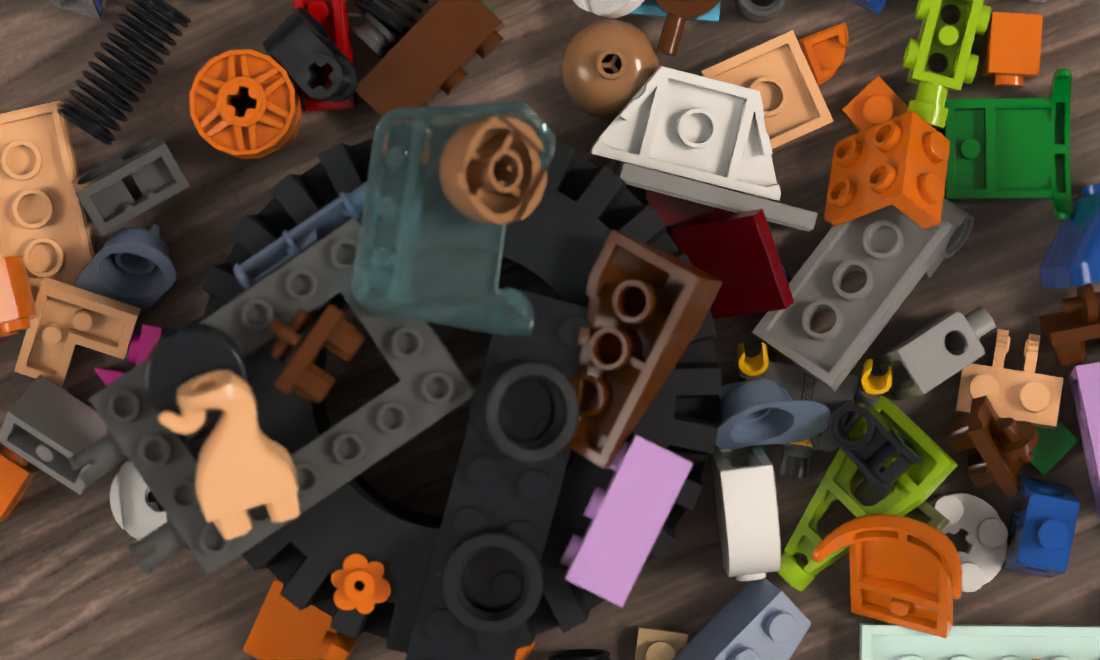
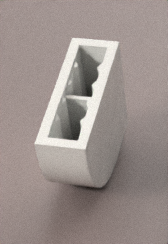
(746, 512)

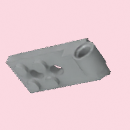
(891, 254)

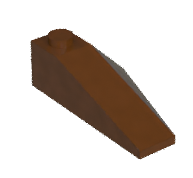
(641, 322)

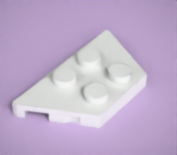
(695, 132)

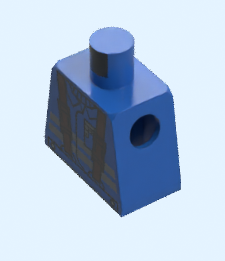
(1041, 528)

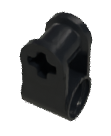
(307, 52)
(875, 447)

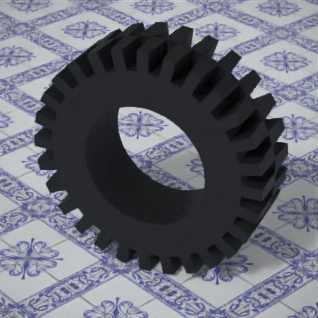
(558, 247)

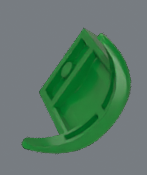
(1012, 148)

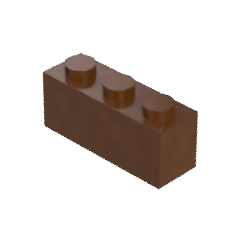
(432, 56)

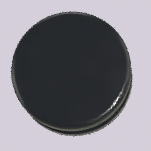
(185, 354)

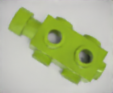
(950, 42)

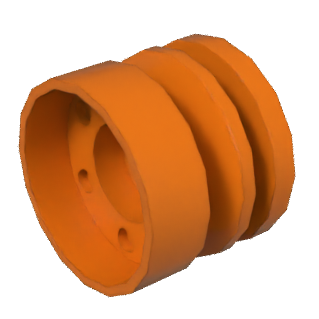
(263, 129)

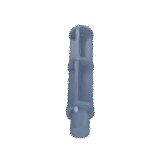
(301, 238)

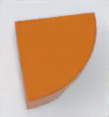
(825, 51)

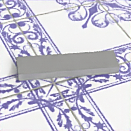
(714, 195)

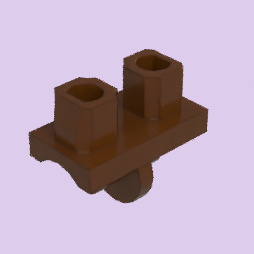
(1073, 326)
(301, 373)
(1001, 445)

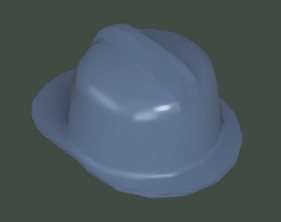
(131, 268)
(765, 415)

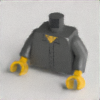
(801, 386)

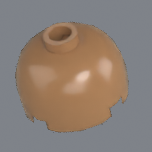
(582, 67)
(493, 170)

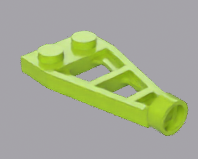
(910, 492)

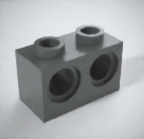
(130, 183)

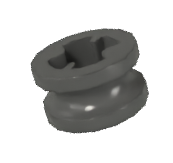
(374, 35)

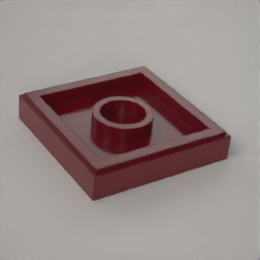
(742, 256)

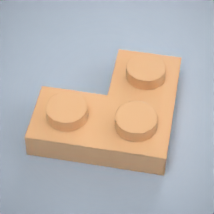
(68, 319)

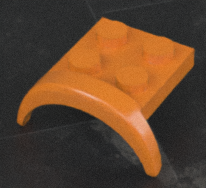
(899, 571)

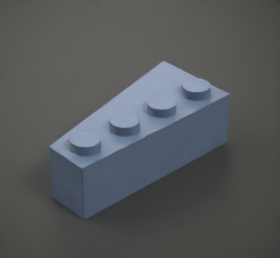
(751, 626)

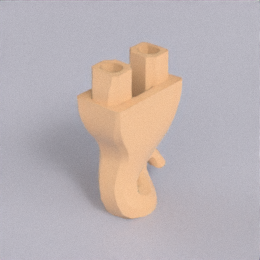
(237, 462)

